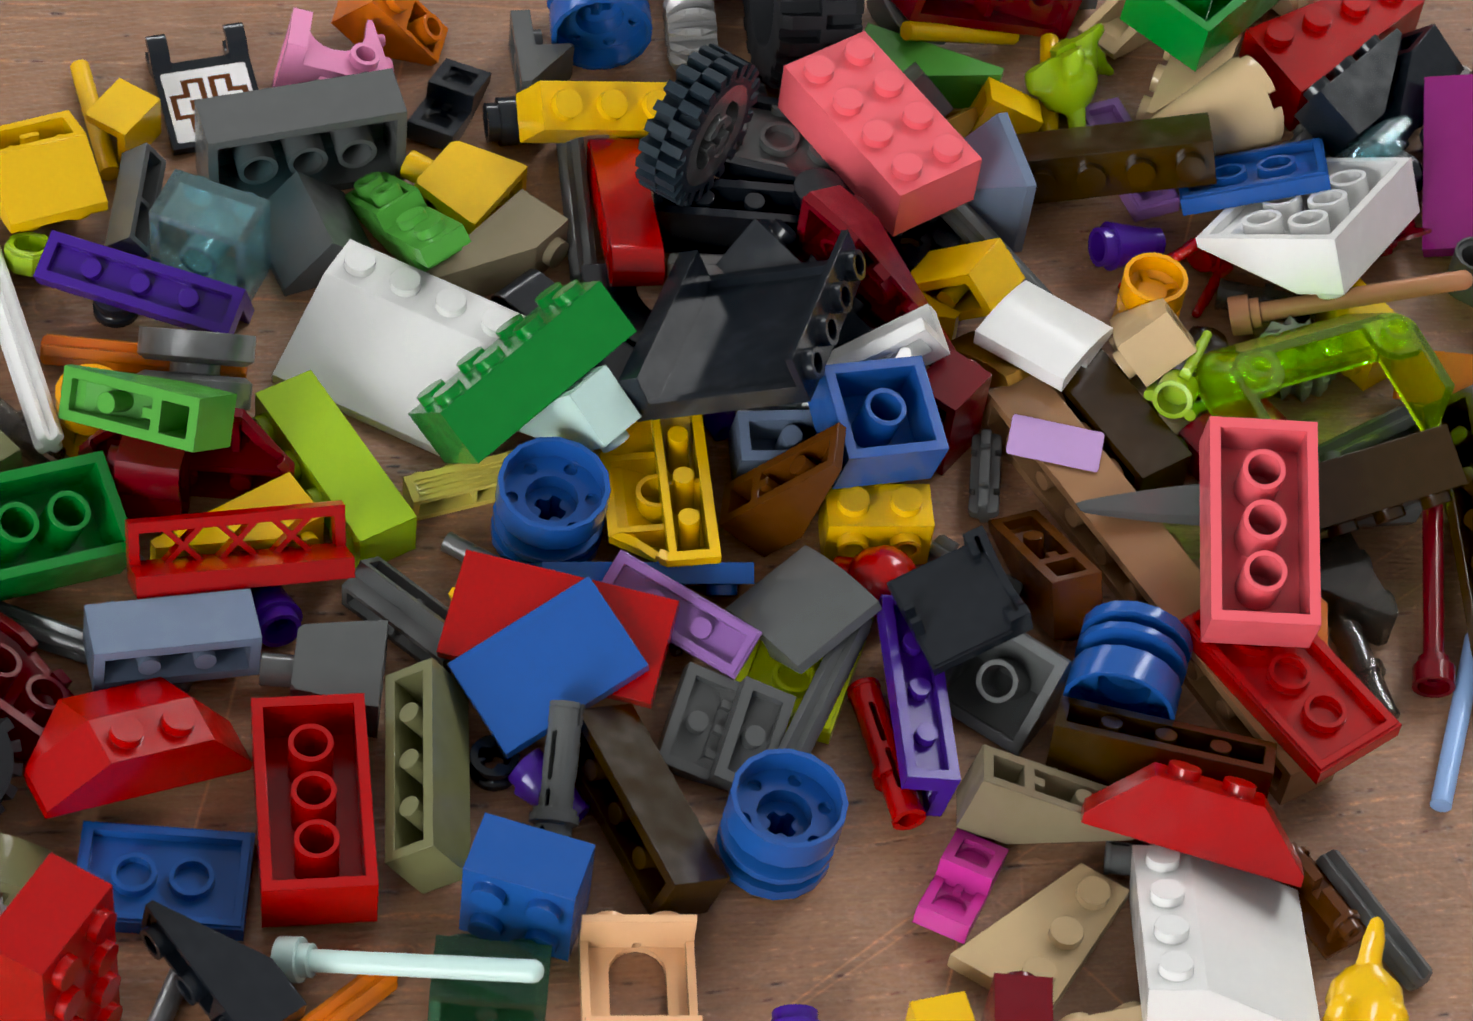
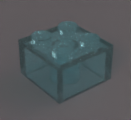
(212, 231)

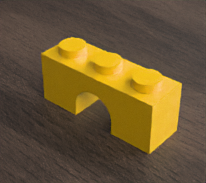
(585, 108)

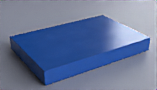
(1261, 177)
(556, 652)
(185, 869)

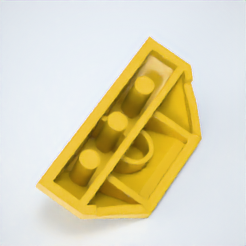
(663, 493)

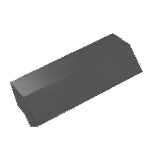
(132, 202)
(411, 612)

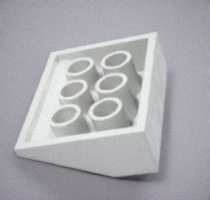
(1320, 238)
(385, 335)
(1216, 942)

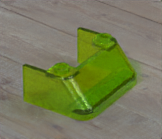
(1242, 374)

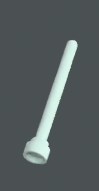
(303, 959)

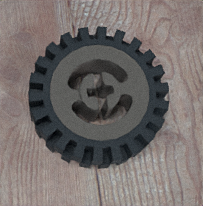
(697, 124)

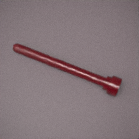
(1433, 672)

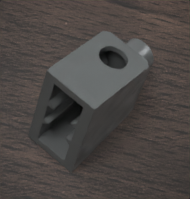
(334, 661)

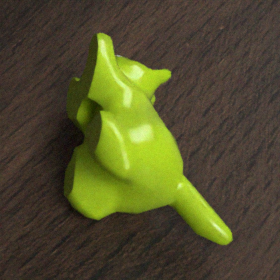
(1070, 76)

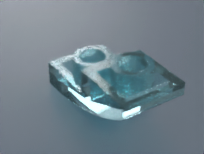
(1379, 140)

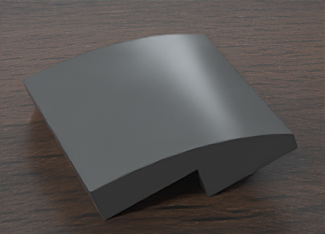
(805, 608)
(721, 725)

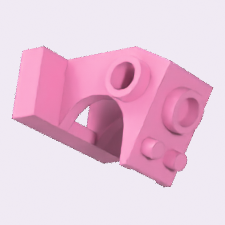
(308, 60)

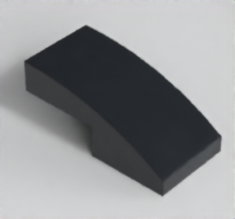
(449, 104)

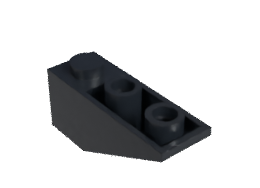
(1419, 56)
(1355, 96)
(219, 972)

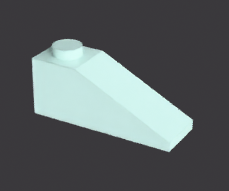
(589, 412)

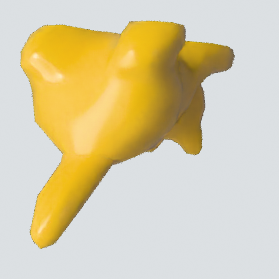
(1366, 988)

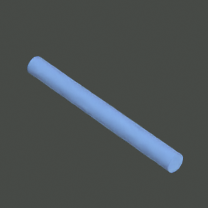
(1454, 734)

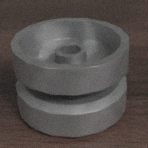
(198, 358)

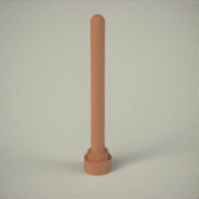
(1251, 313)

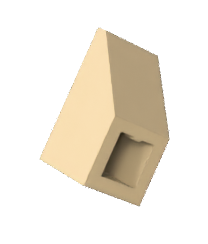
(1150, 341)

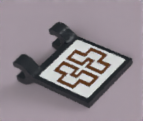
(197, 79)

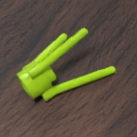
(1178, 388)

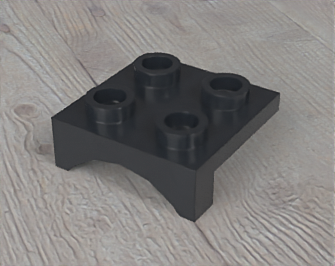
(960, 604)

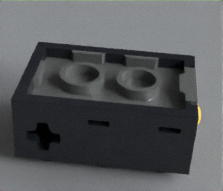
(771, 148)

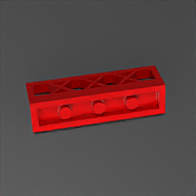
(238, 569)

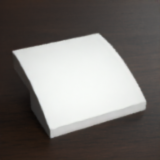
(1042, 334)

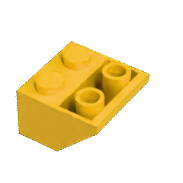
(47, 173)

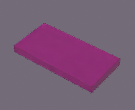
(1447, 163)

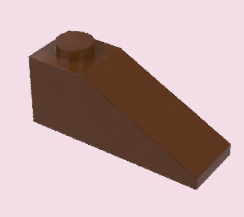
(780, 497)
(1056, 575)

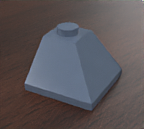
(1004, 181)

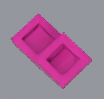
(960, 886)

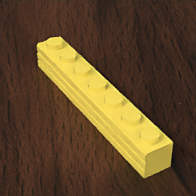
(454, 487)

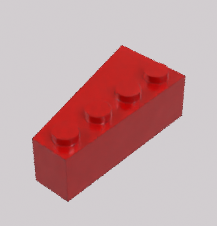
(1316, 38)

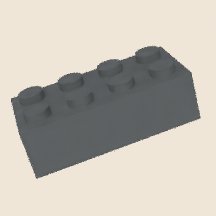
(317, 127)

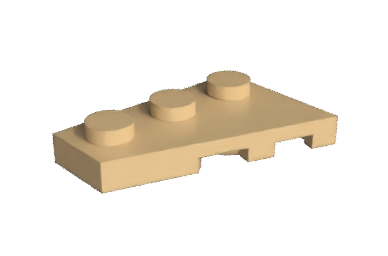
(1046, 933)

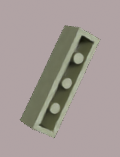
(426, 776)

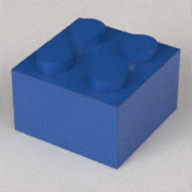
(887, 419)
(526, 885)

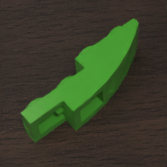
(404, 222)

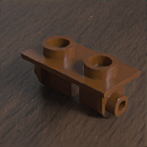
(1325, 913)

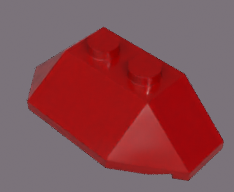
(128, 746)
(1199, 818)

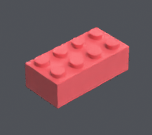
(879, 133)
(1259, 532)

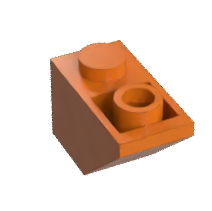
(408, 27)

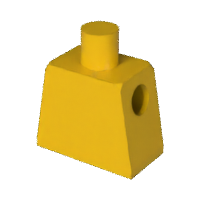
(465, 181)

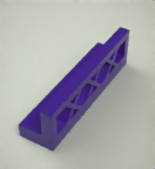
(141, 285)
(918, 714)

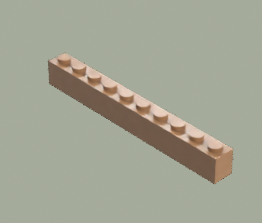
(1135, 556)

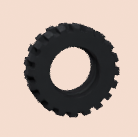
(793, 29)

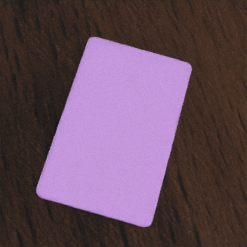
(1055, 443)

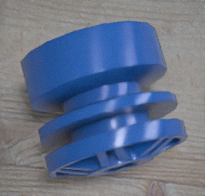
(601, 30)
(550, 502)
(1131, 658)
(781, 823)

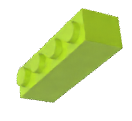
(337, 466)

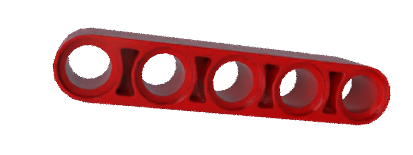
(624, 214)

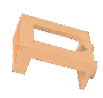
(661, 935)

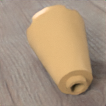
(1236, 106)

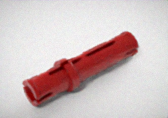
(879, 739)

